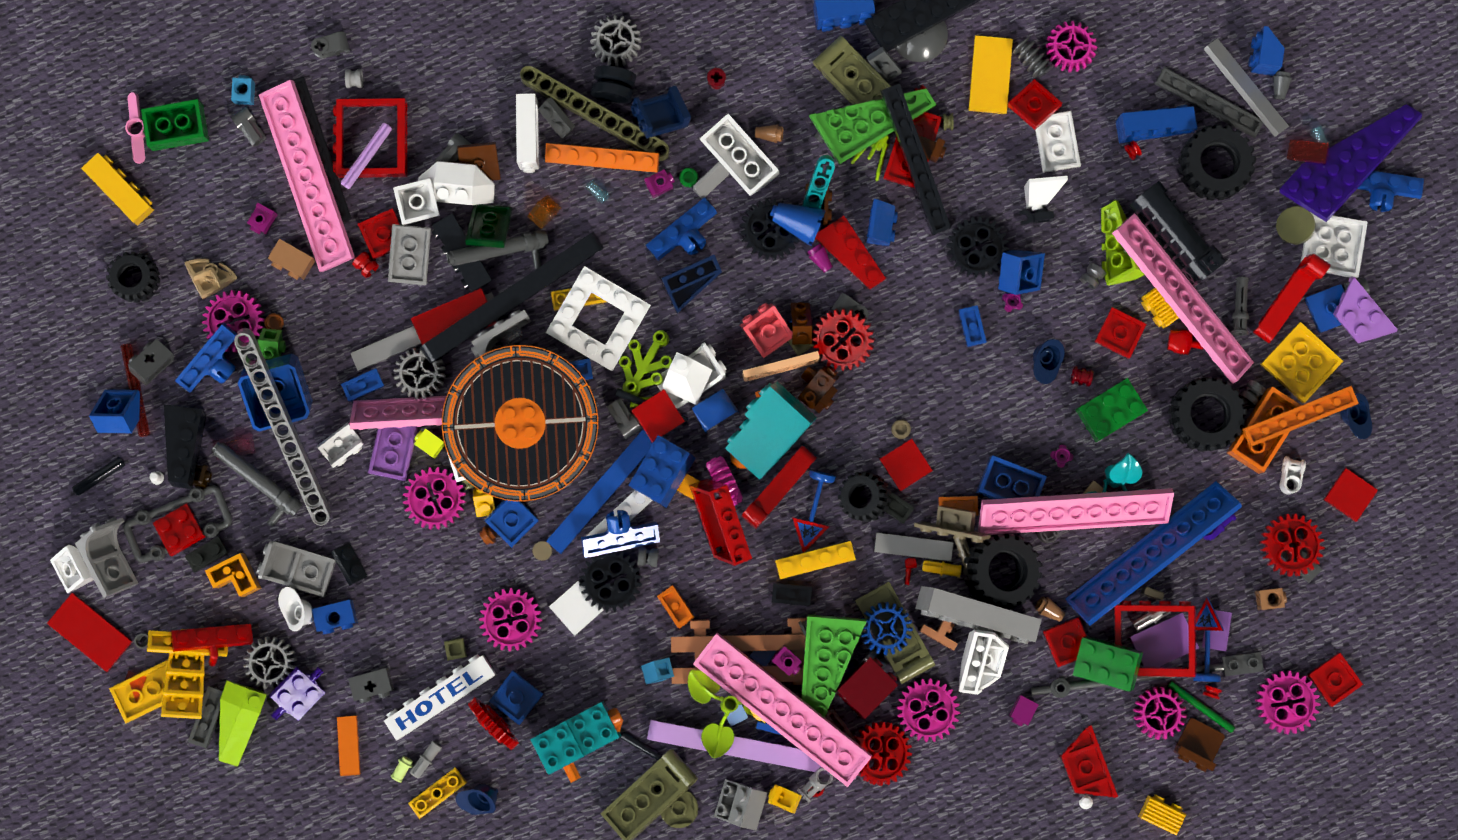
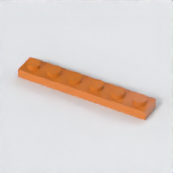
(602, 157)
(1300, 416)

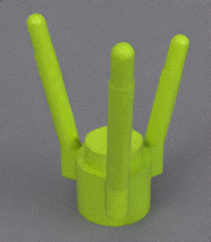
(881, 144)

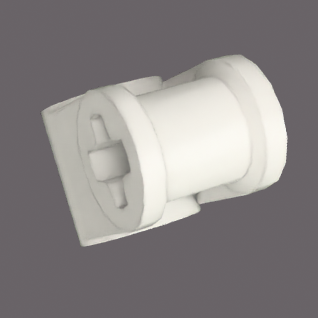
(1293, 471)

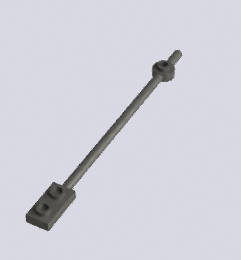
(1230, 666)

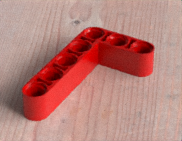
(1309, 269)
(778, 487)

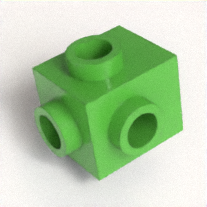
(271, 343)

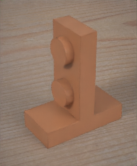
(939, 635)

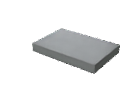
(409, 254)

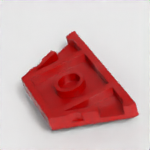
(1087, 766)

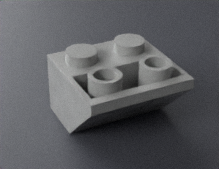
(740, 804)

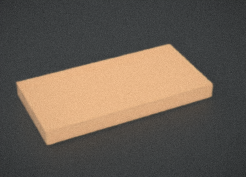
(780, 366)

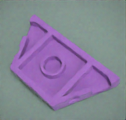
(1361, 314)

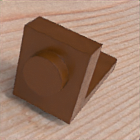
(933, 149)
(828, 197)
(801, 323)
(818, 386)
(826, 401)

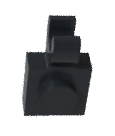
(1040, 216)

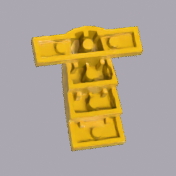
(183, 676)

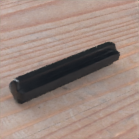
(98, 476)

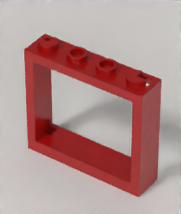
(338, 111)
(720, 521)
(1163, 606)

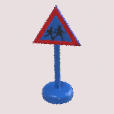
(809, 531)
(1208, 621)

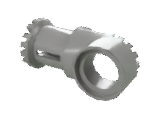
(816, 783)

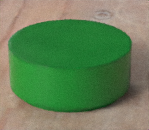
(688, 177)

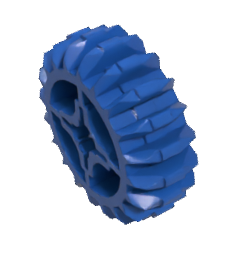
(896, 615)

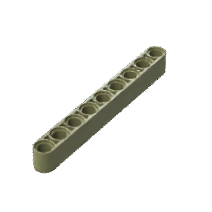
(588, 106)

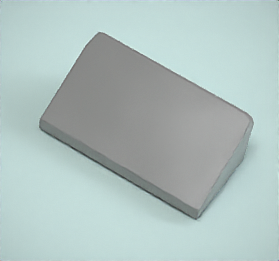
(710, 180)

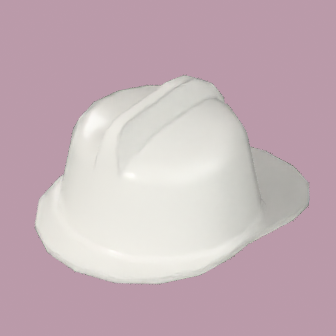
(295, 610)

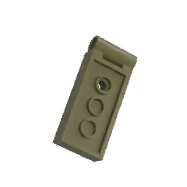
(839, 61)
(914, 657)
(641, 803)

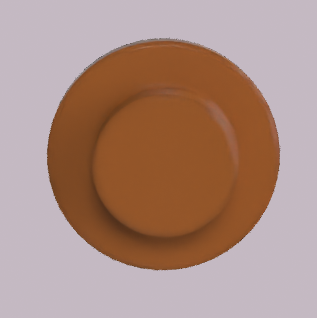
(274, 321)
(488, 535)

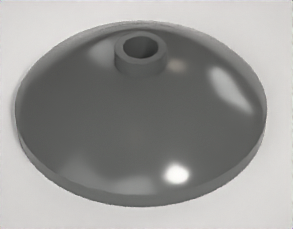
(925, 45)

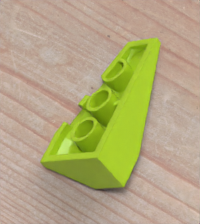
(1118, 264)
(238, 715)

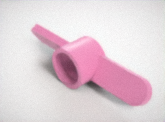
(136, 139)

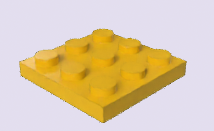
(1301, 362)

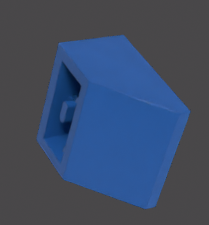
(1267, 53)

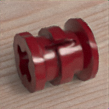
(711, 76)
(1082, 376)

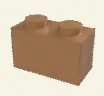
(291, 259)

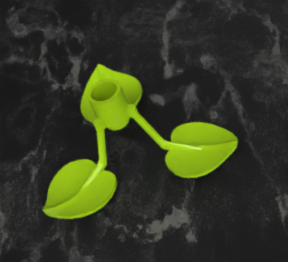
(714, 737)

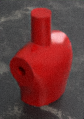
(1181, 342)

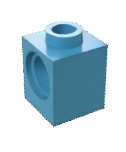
(246, 98)
(657, 671)

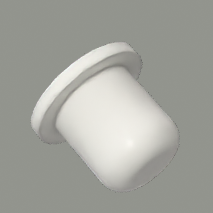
(156, 477)
(1086, 802)

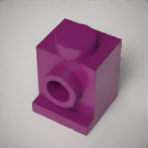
(655, 189)
(268, 219)
(783, 654)

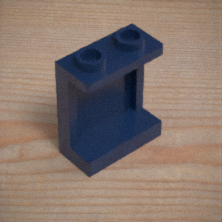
(661, 113)

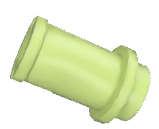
(401, 769)

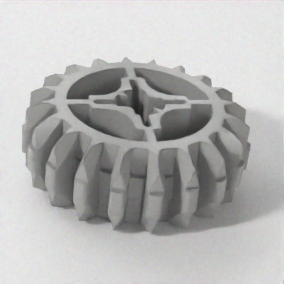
(623, 43)
(418, 382)
(270, 654)

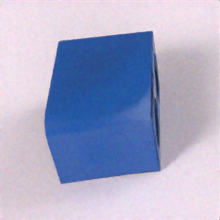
(714, 410)

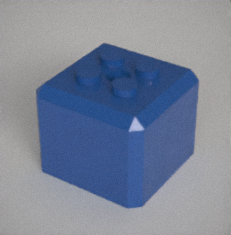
(294, 394)

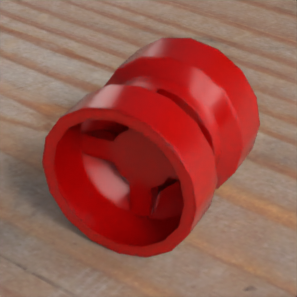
(365, 264)

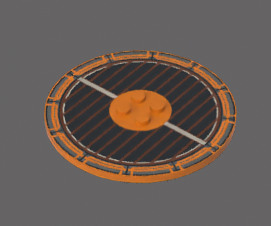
(520, 423)

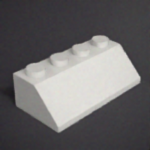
(739, 155)

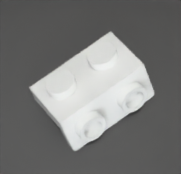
(340, 445)

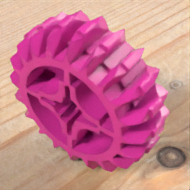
(1073, 30)
(721, 473)
(1157, 704)

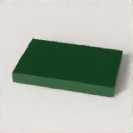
(488, 226)

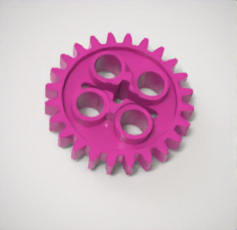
(229, 304)
(418, 506)
(514, 636)
(1284, 685)
(920, 693)

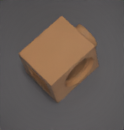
(1262, 599)

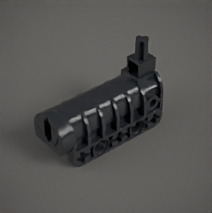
(1177, 234)

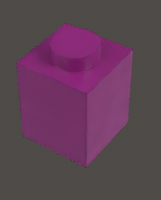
(1023, 711)

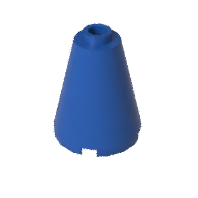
(798, 220)

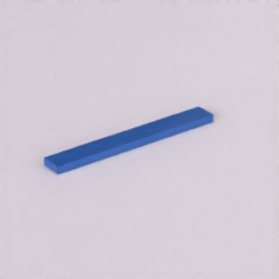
(600, 493)

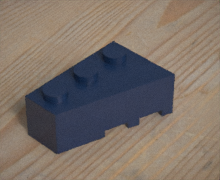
(690, 281)

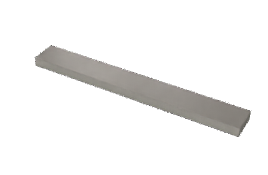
(389, 346)

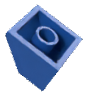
(881, 222)
(1021, 271)
(116, 411)

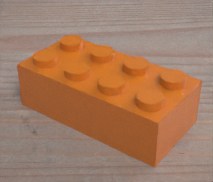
(1260, 455)

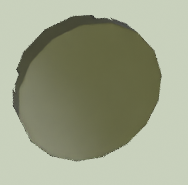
(1295, 225)
(684, 811)

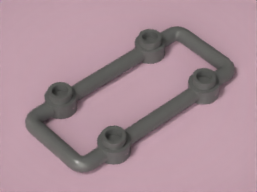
(143, 517)

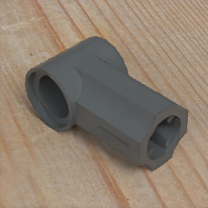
(246, 123)
(450, 154)
(625, 421)

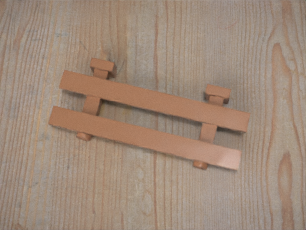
(698, 642)

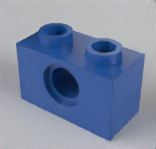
(323, 614)

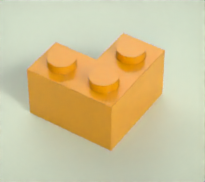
(234, 570)

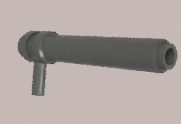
(526, 242)
(280, 497)

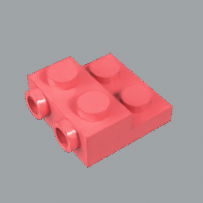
(766, 329)

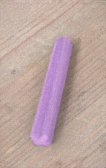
(366, 155)

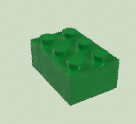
(175, 125)
(1111, 410)
(1107, 663)

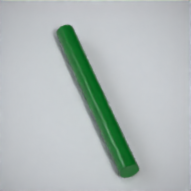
(1200, 706)

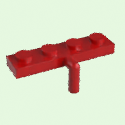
(212, 639)

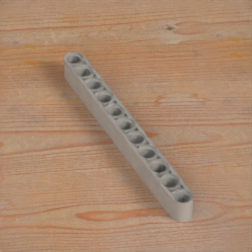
(282, 418)

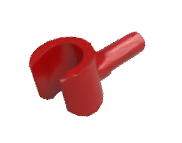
(909, 564)

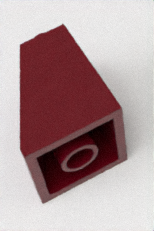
(867, 687)

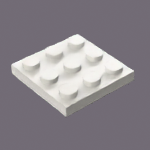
(1339, 243)

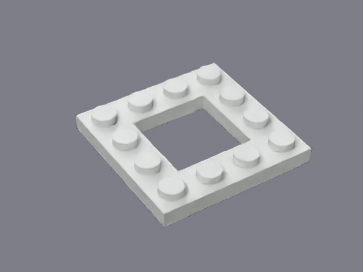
(588, 283)

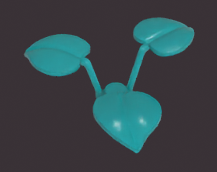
(1126, 470)

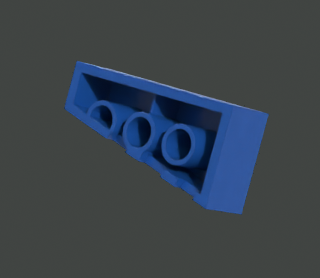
(1155, 123)

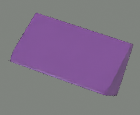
(1219, 639)

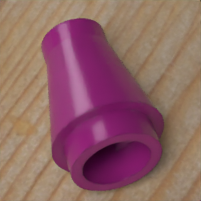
(820, 258)

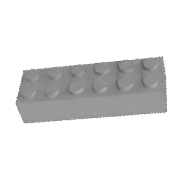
(977, 615)

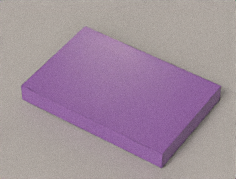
(393, 452)
(1163, 641)

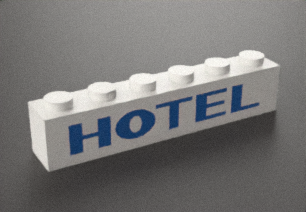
(440, 697)

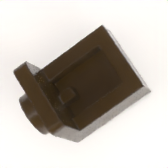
(202, 476)

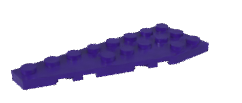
(1327, 186)

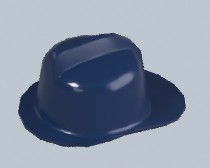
(1048, 360)
(1358, 417)
(478, 799)

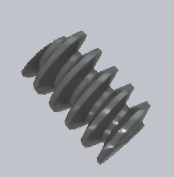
(1032, 58)

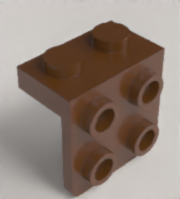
(1199, 744)

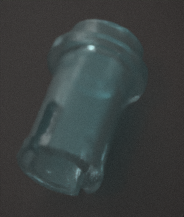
(1319, 135)
(597, 191)

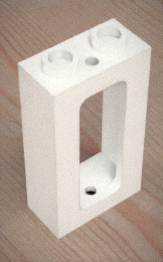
(527, 132)

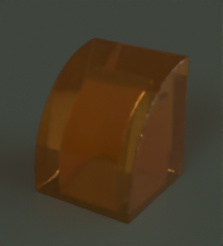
(544, 211)

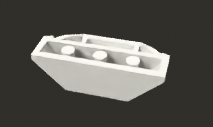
(460, 183)
(981, 661)

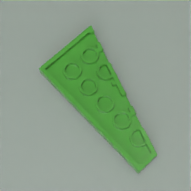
(863, 124)
(826, 657)

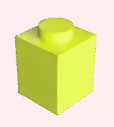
(429, 443)

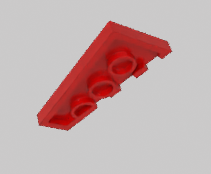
(849, 250)

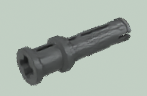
(1240, 318)

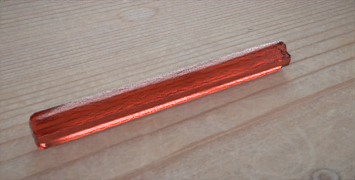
(134, 384)

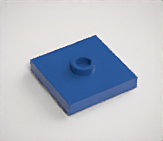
(1323, 306)
(511, 521)
(516, 697)

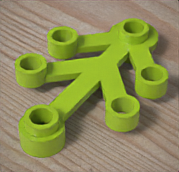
(645, 366)

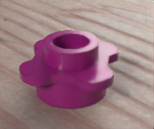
(1010, 306)
(1056, 456)

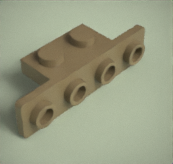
(954, 522)

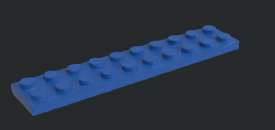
(1153, 553)

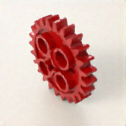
(831, 327)
(1309, 542)
(493, 723)
(897, 752)

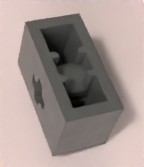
(148, 371)
(359, 685)

